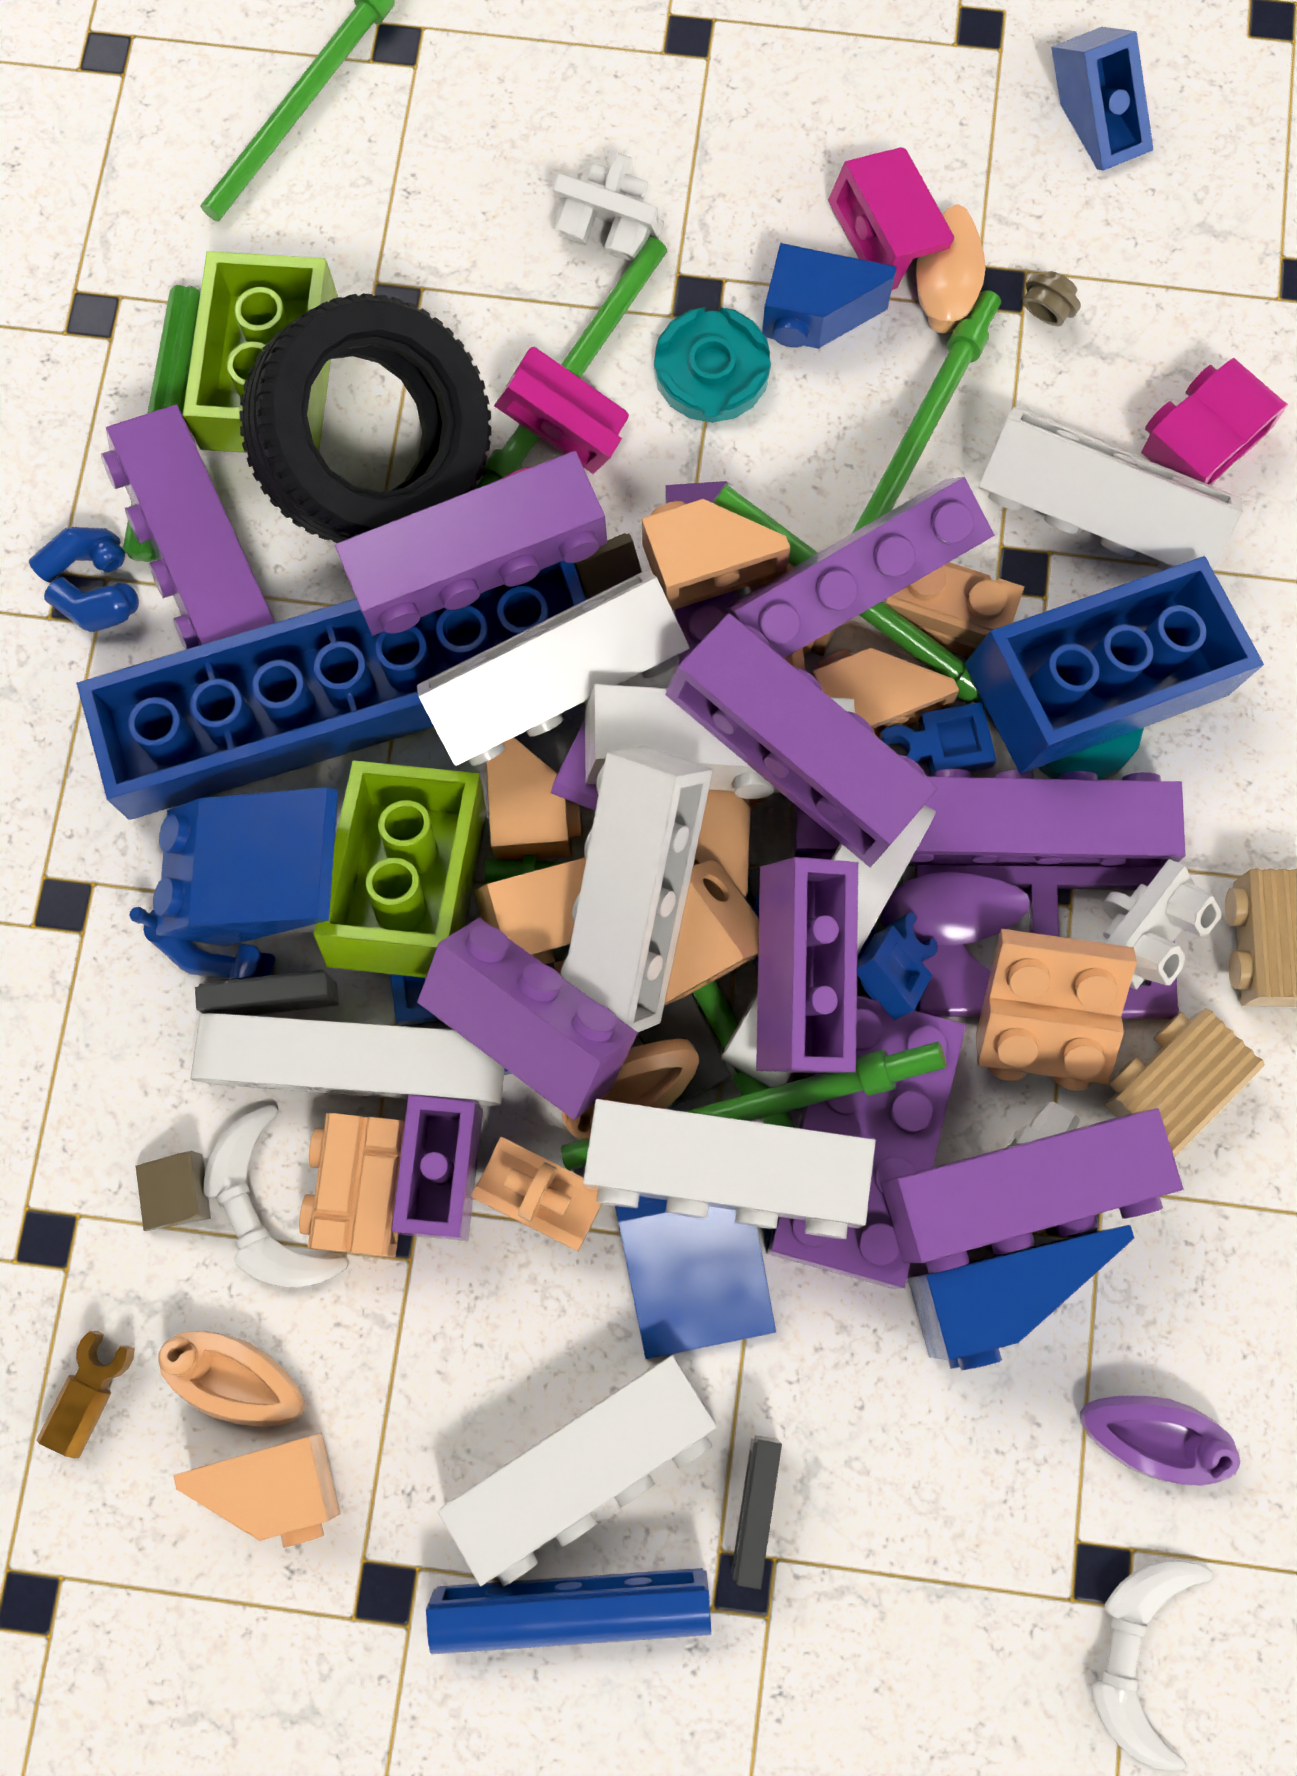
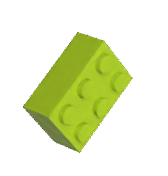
(239, 311)
(401, 866)

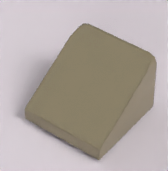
(608, 565)
(172, 1191)

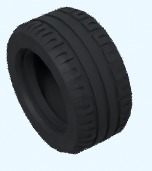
(410, 347)

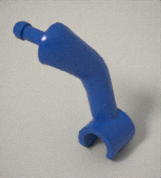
(196, 961)

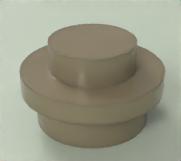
(1051, 298)

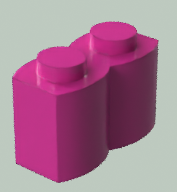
(1215, 424)

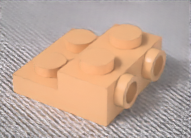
(1054, 1008)

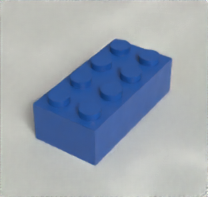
(1112, 663)

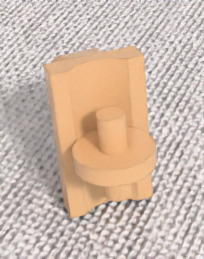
(538, 1194)

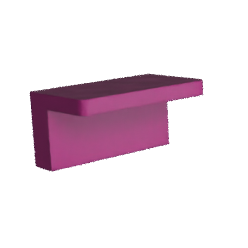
(888, 210)
(563, 409)

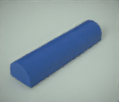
(568, 1611)

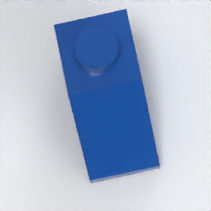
(1104, 94)
(822, 296)

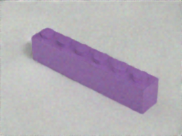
(1037, 822)

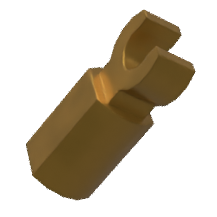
(82, 1398)

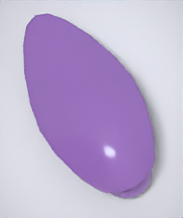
(956, 907)
(1161, 1439)

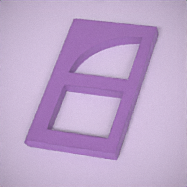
(961, 980)

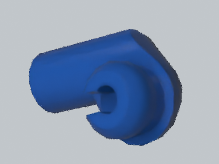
(78, 545)
(94, 609)

